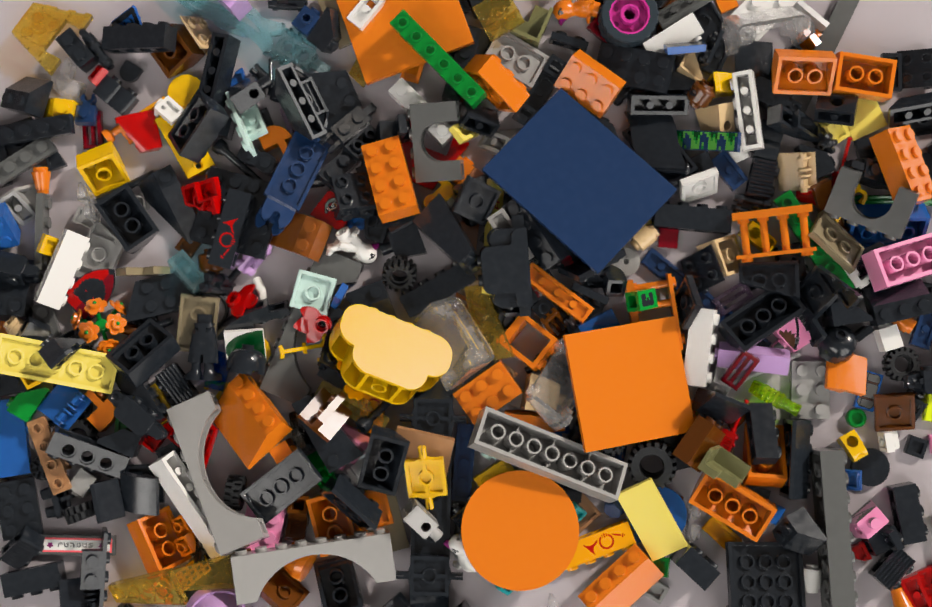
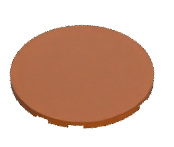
(520, 530)

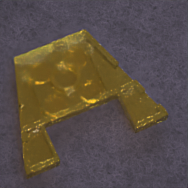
(40, 28)

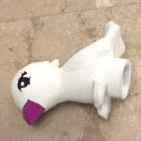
(349, 241)
(456, 546)

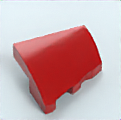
(142, 130)
(203, 195)

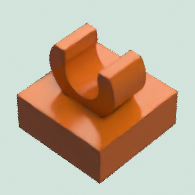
(812, 41)

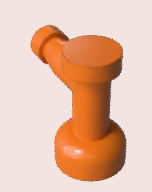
(110, 134)

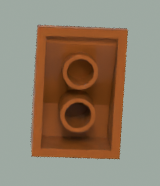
(304, 236)

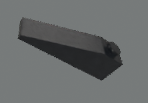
(164, 194)

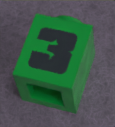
(641, 300)

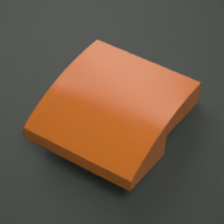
(847, 376)

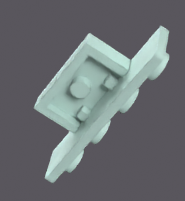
(250, 124)

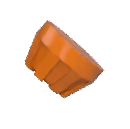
(300, 567)

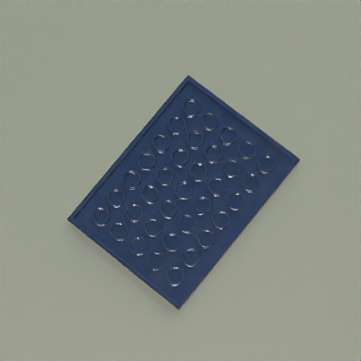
(579, 180)

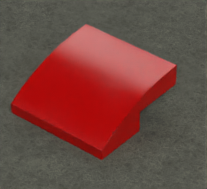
(919, 587)

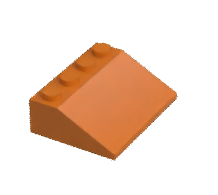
(249, 420)

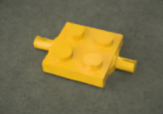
(426, 477)

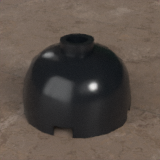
(838, 345)
(246, 360)

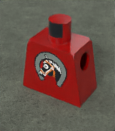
(325, 211)

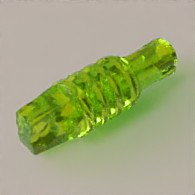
(771, 395)

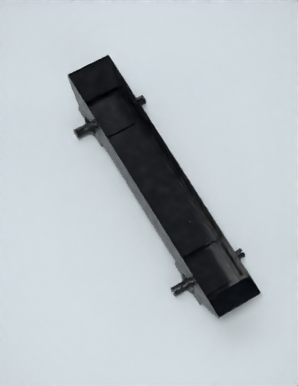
(430, 560)

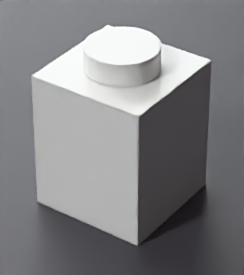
(888, 337)

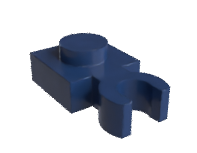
(87, 112)

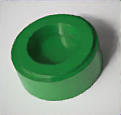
(855, 418)

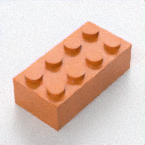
(902, 162)
(390, 179)

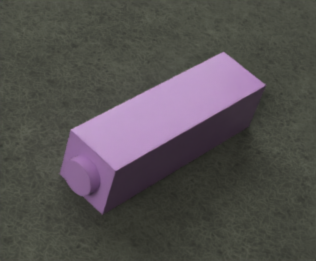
(771, 359)

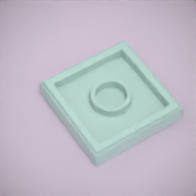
(313, 291)

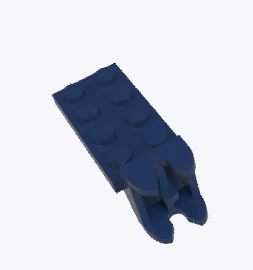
(291, 182)

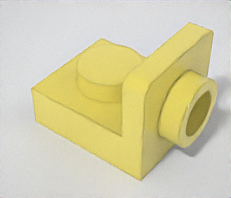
(839, 132)

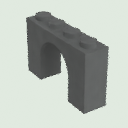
(422, 118)
(842, 205)

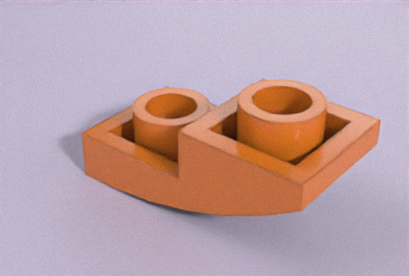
(186, 542)

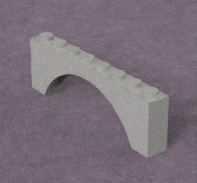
(191, 426)
(256, 567)

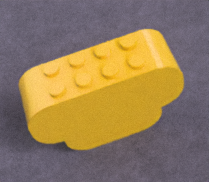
(387, 354)

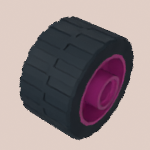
(626, 32)

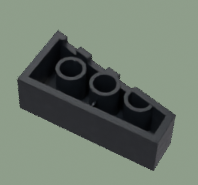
(339, 450)

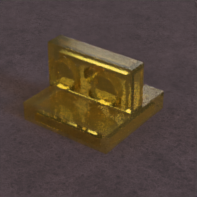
(498, 17)

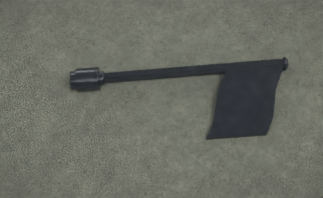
(657, 142)

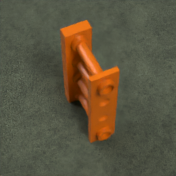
(762, 217)
(670, 283)

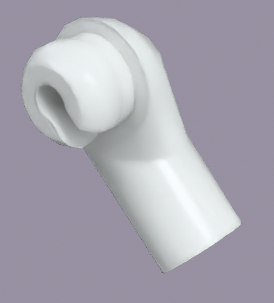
(260, 288)

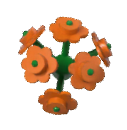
(90, 329)

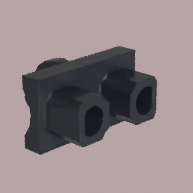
(60, 502)

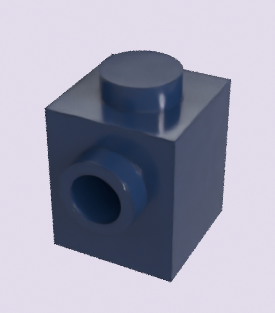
(306, 20)

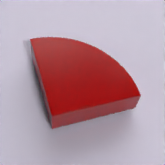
(860, 551)

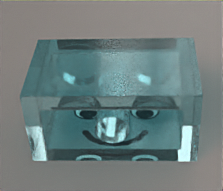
(186, 271)

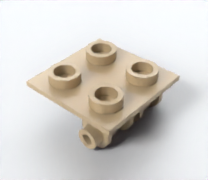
(199, 31)
(796, 171)

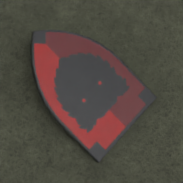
(92, 285)

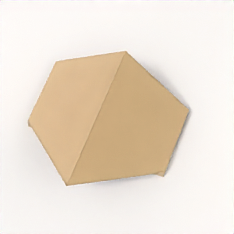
(690, 67)

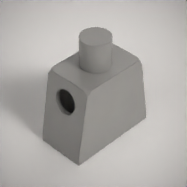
(416, 514)

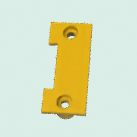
(187, 165)

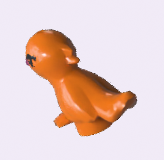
(581, 8)

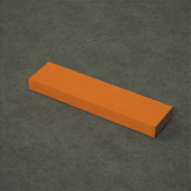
(559, 294)

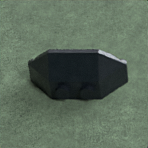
(301, 101)
(912, 111)

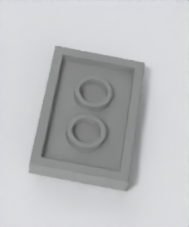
(520, 58)
(808, 389)

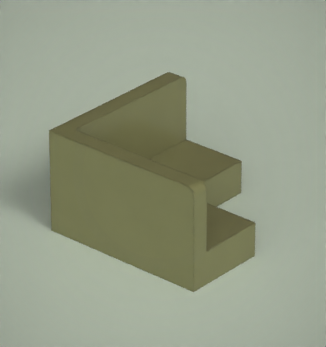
(534, 29)
(725, 465)

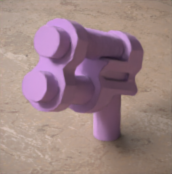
(250, 264)

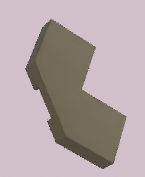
(145, 271)

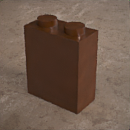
(698, 439)

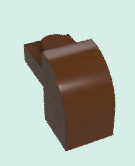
(297, 519)

